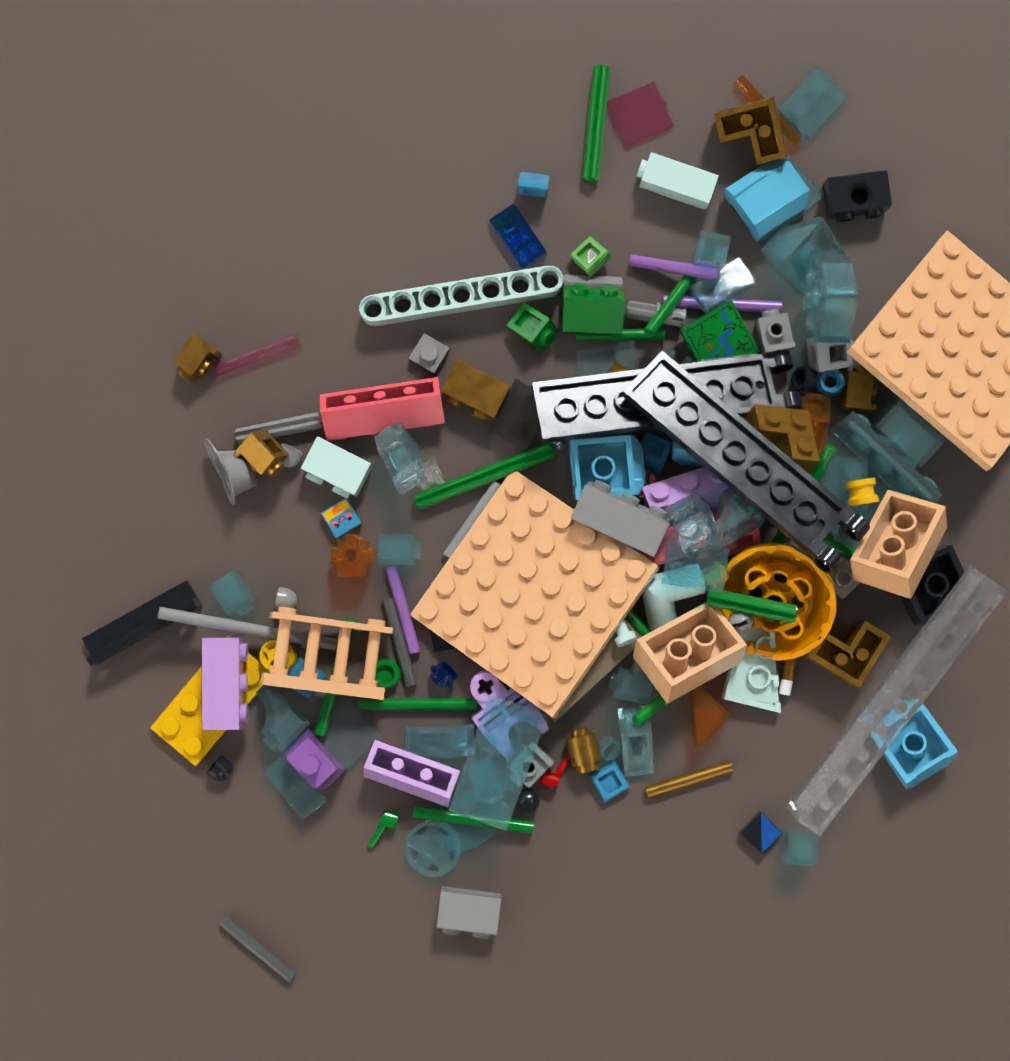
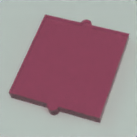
(639, 114)

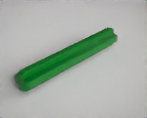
(596, 123)

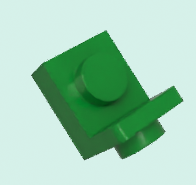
(533, 327)

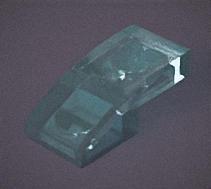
(294, 787)

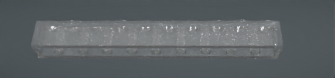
(896, 699)

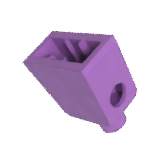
(314, 761)

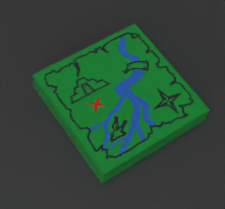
(719, 335)

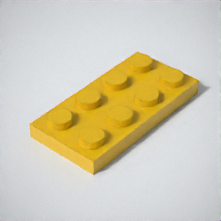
(182, 719)

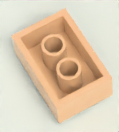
(899, 543)
(689, 651)

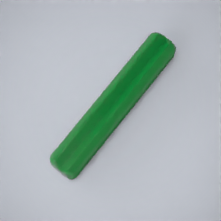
(753, 605)

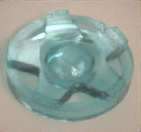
(433, 848)

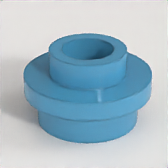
(838, 378)

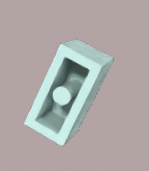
(336, 467)

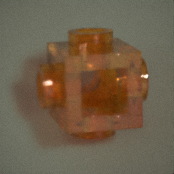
(360, 565)

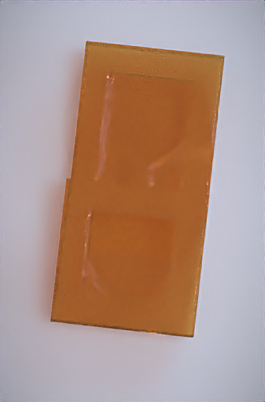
(819, 411)

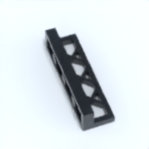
(138, 623)

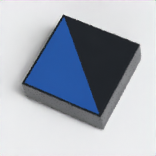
(760, 832)

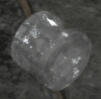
(433, 474)

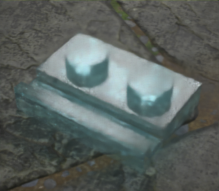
(812, 103)
(700, 570)

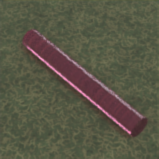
(256, 354)

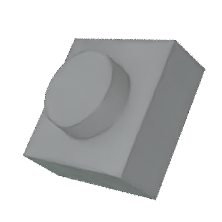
(429, 353)

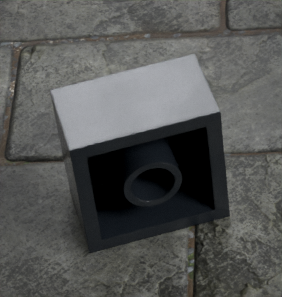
(936, 583)

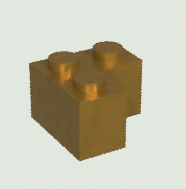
(759, 121)
(787, 430)
(854, 657)

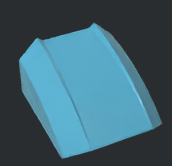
(768, 197)
(609, 460)
(920, 749)

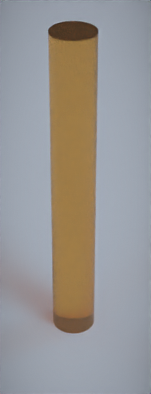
(754, 95)

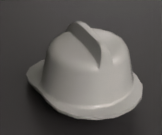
(233, 471)

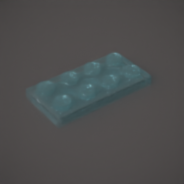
(891, 467)
(498, 762)

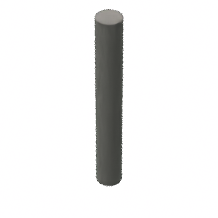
(399, 642)
(257, 949)

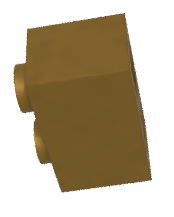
(474, 390)

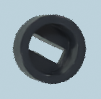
(803, 373)
(218, 768)
(529, 800)

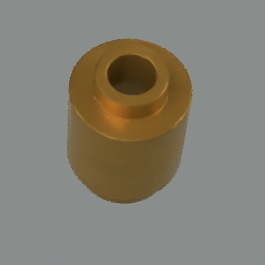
(584, 750)

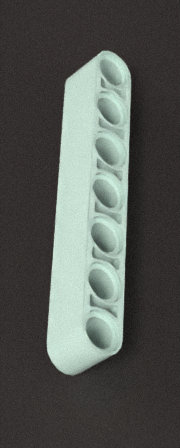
(473, 286)

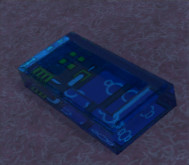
(518, 236)

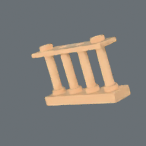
(308, 678)

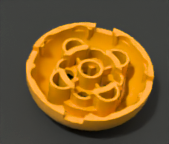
(812, 586)

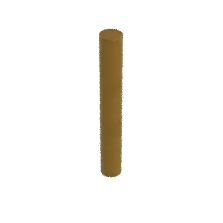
(689, 779)

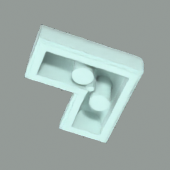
(660, 599)

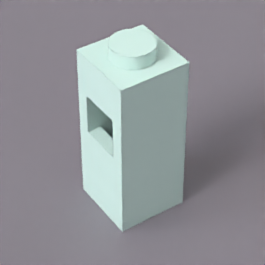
(677, 180)

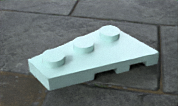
(755, 678)

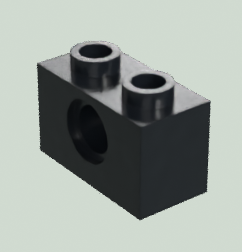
(871, 185)

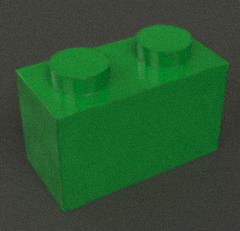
(593, 309)

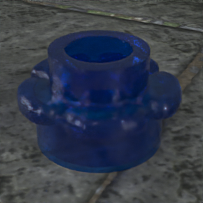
(443, 674)

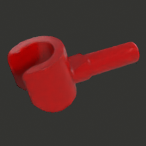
(551, 779)

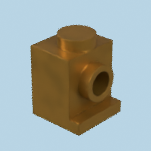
(195, 358)
(859, 391)
(262, 453)

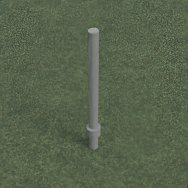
(240, 627)

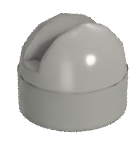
(294, 457)
(285, 598)
(738, 617)

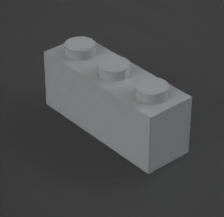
(621, 517)

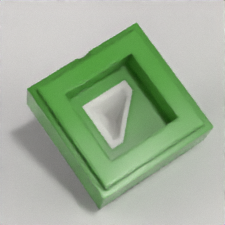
(590, 256)

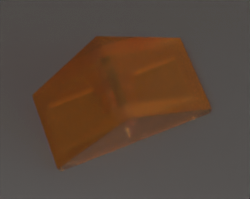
(706, 715)

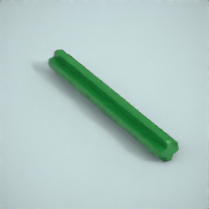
(484, 476)

